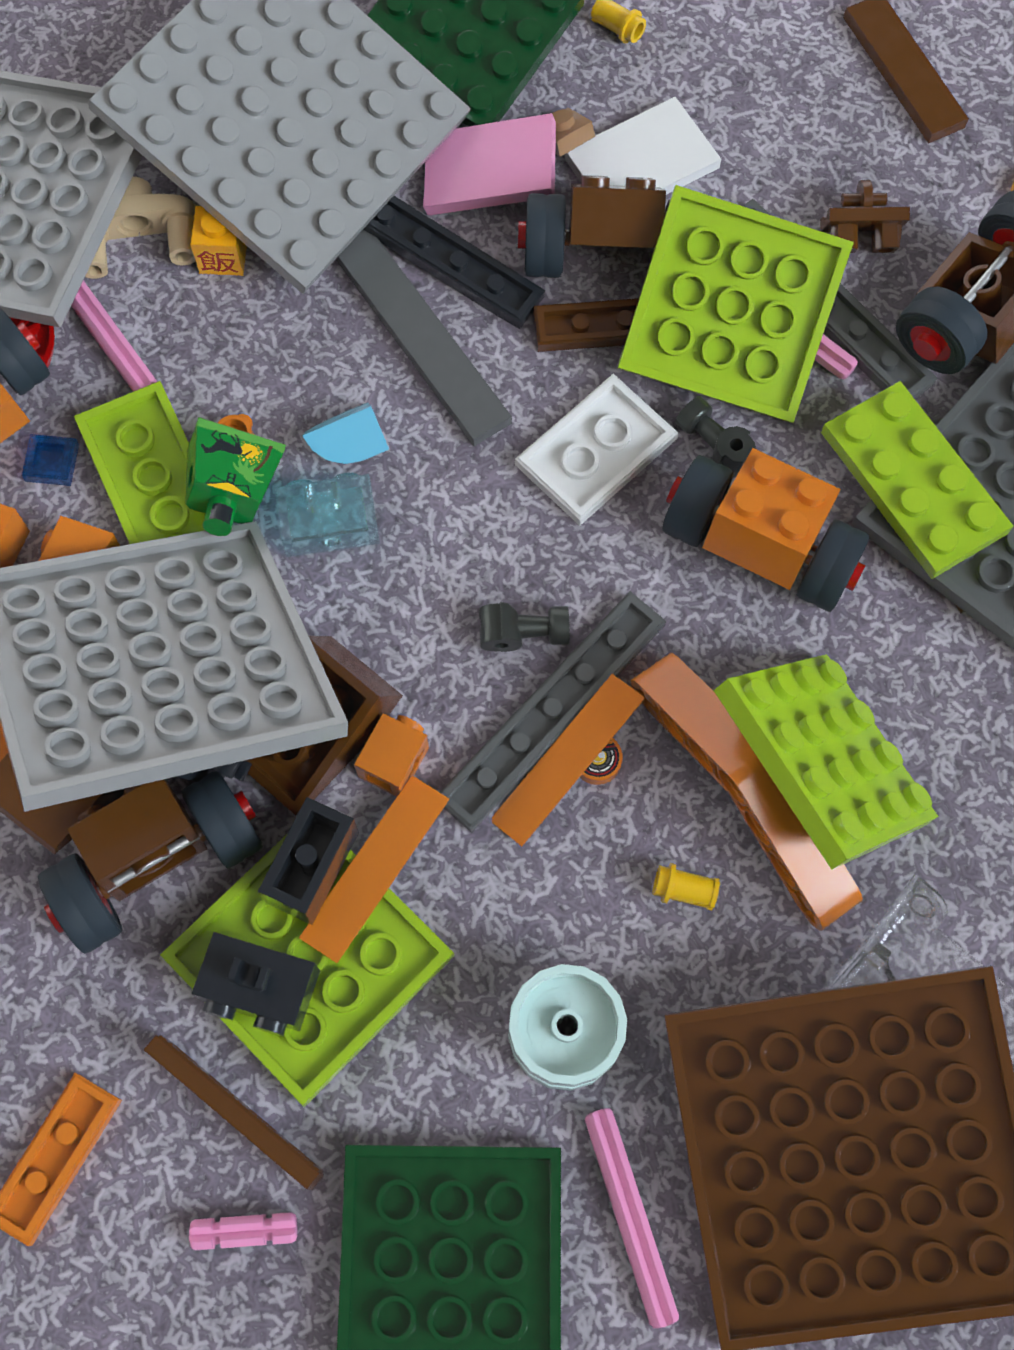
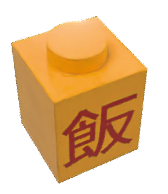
(215, 247)

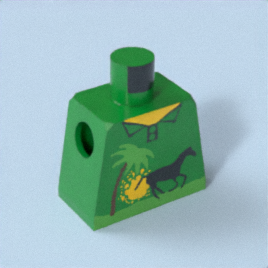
(228, 474)

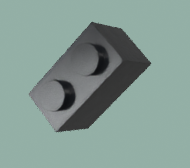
(309, 860)

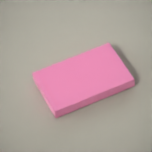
(491, 165)

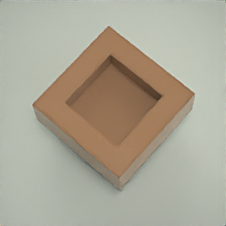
(571, 130)

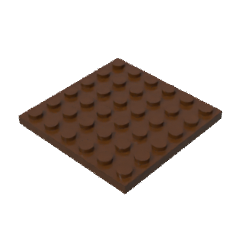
(851, 1157)

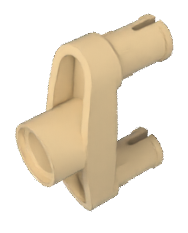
(149, 215)

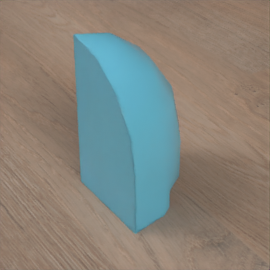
(348, 436)

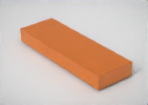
(54, 1158)

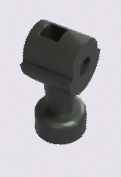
(729, 445)
(504, 629)

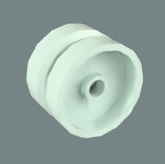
(559, 1059)

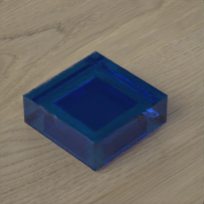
(50, 460)

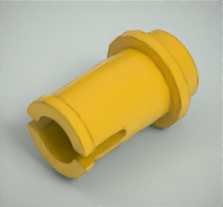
(618, 19)
(685, 887)

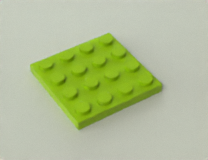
(734, 304)
(827, 757)
(351, 999)

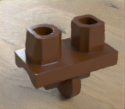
(884, 222)

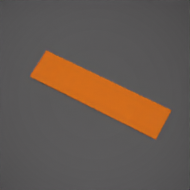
(567, 759)
(374, 869)

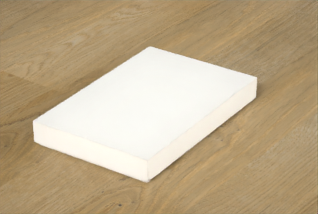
(653, 144)
(596, 449)

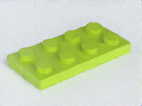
(142, 463)
(916, 479)

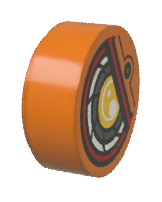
(605, 765)

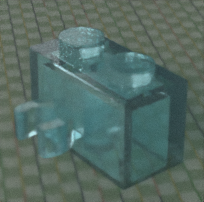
(326, 514)

